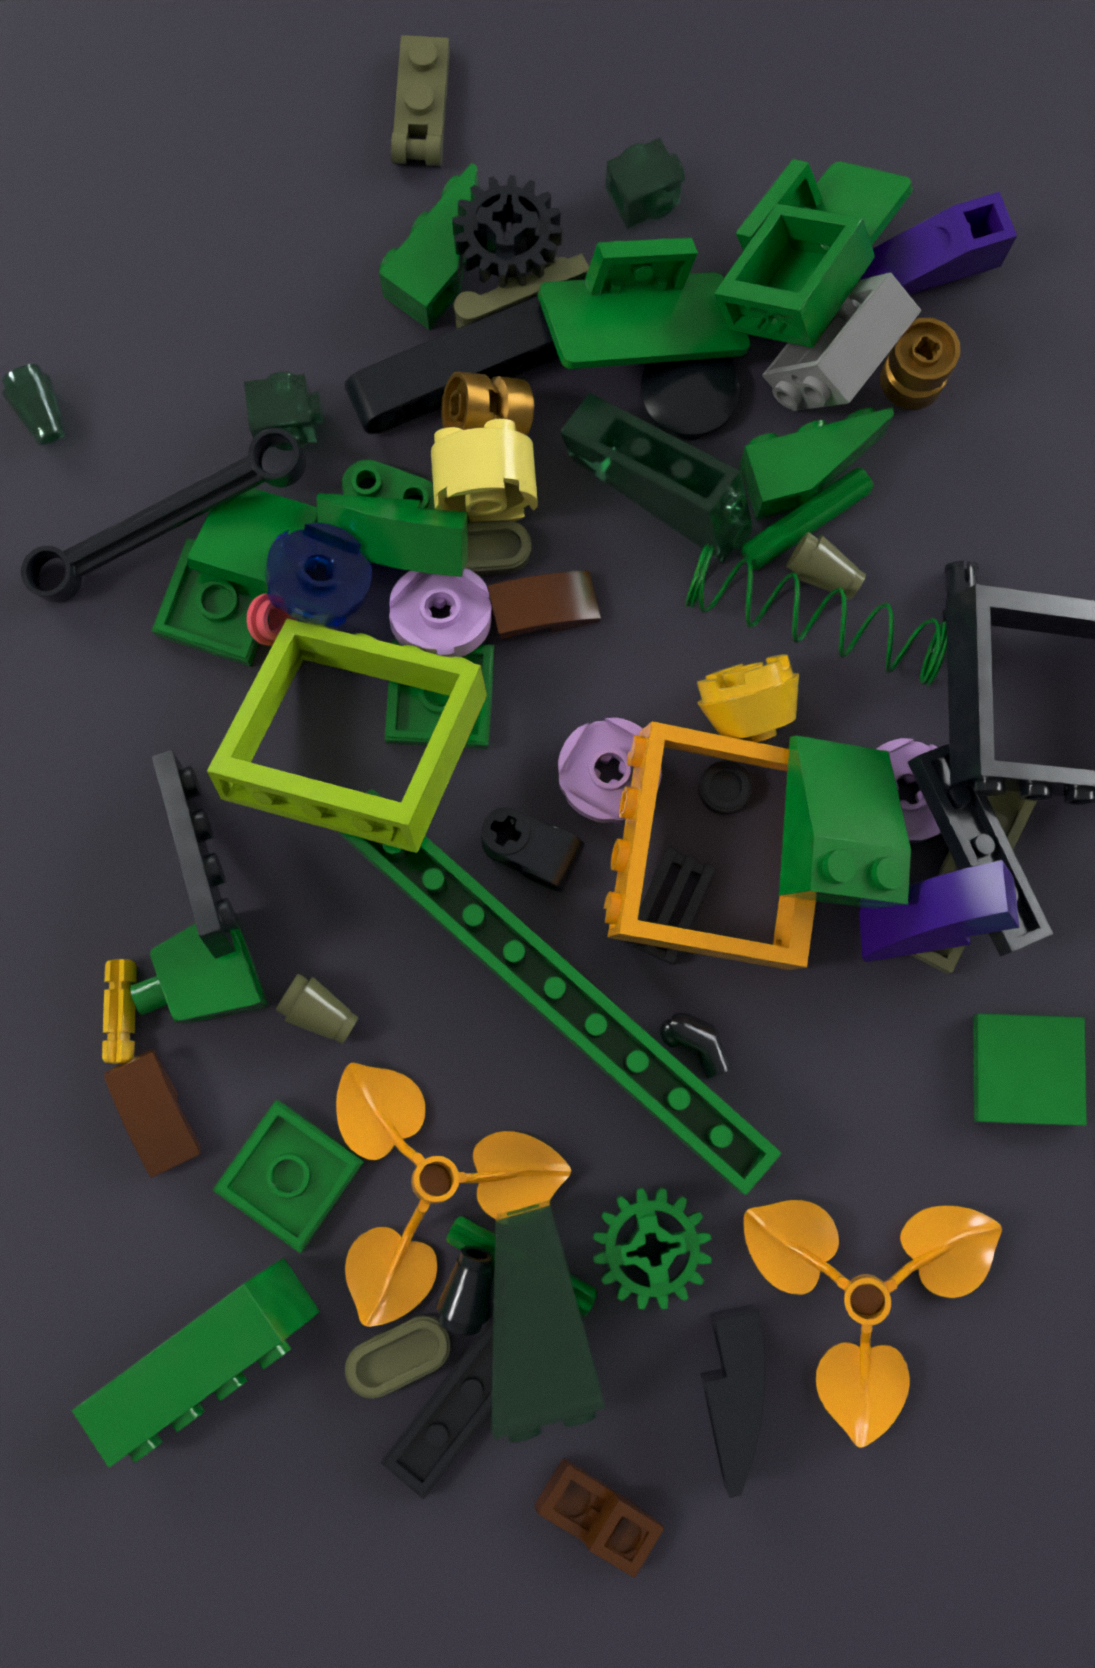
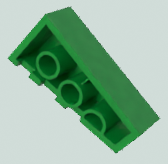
(196, 1362)

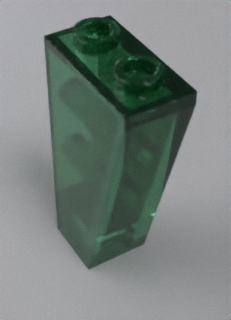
(661, 474)
(538, 1331)

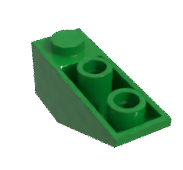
(425, 271)
(799, 465)

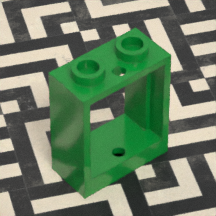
(785, 314)

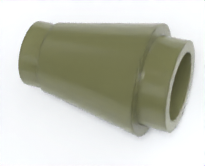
(824, 566)
(316, 1009)

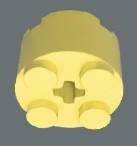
(484, 471)

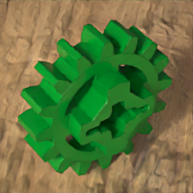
(657, 1271)

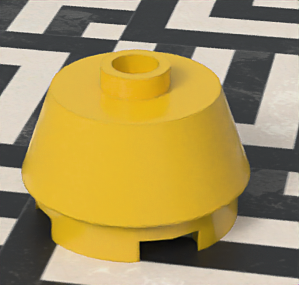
(751, 698)

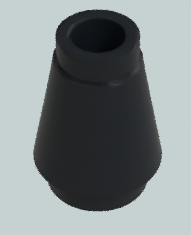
(467, 1294)

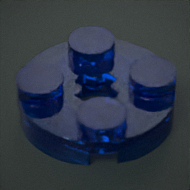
(313, 600)

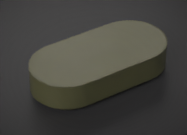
(497, 547)
(397, 1356)

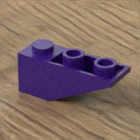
(948, 245)

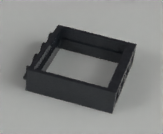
(971, 690)

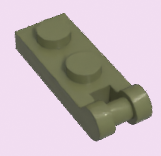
(420, 99)
(471, 306)

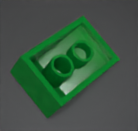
(843, 827)

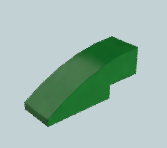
(400, 532)

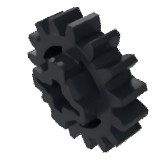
(485, 219)

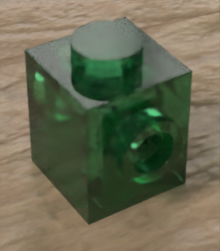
(644, 182)
(285, 404)

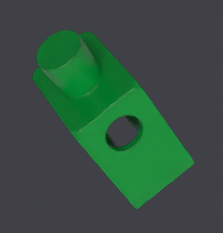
(198, 984)

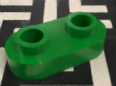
(389, 483)

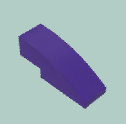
(942, 913)

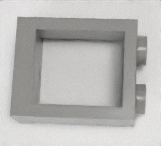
(847, 351)

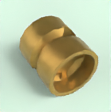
(920, 364)
(475, 399)

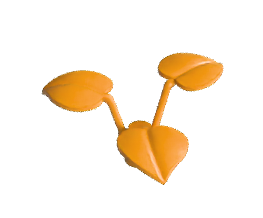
(379, 1110)
(864, 1383)

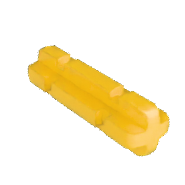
(119, 1011)

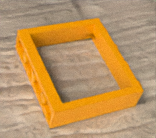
(630, 854)

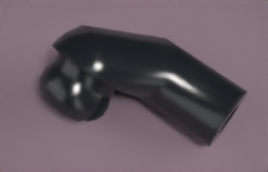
(699, 1036)

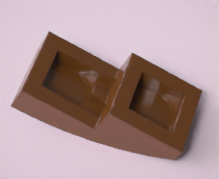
(544, 602)
(151, 1113)
(599, 1517)

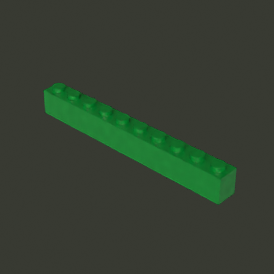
(576, 1009)

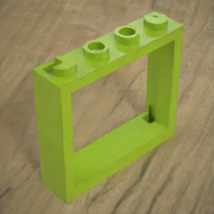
(331, 805)

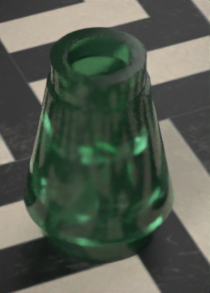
(34, 402)

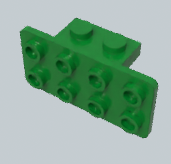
(841, 190)
(639, 308)

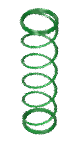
(934, 655)

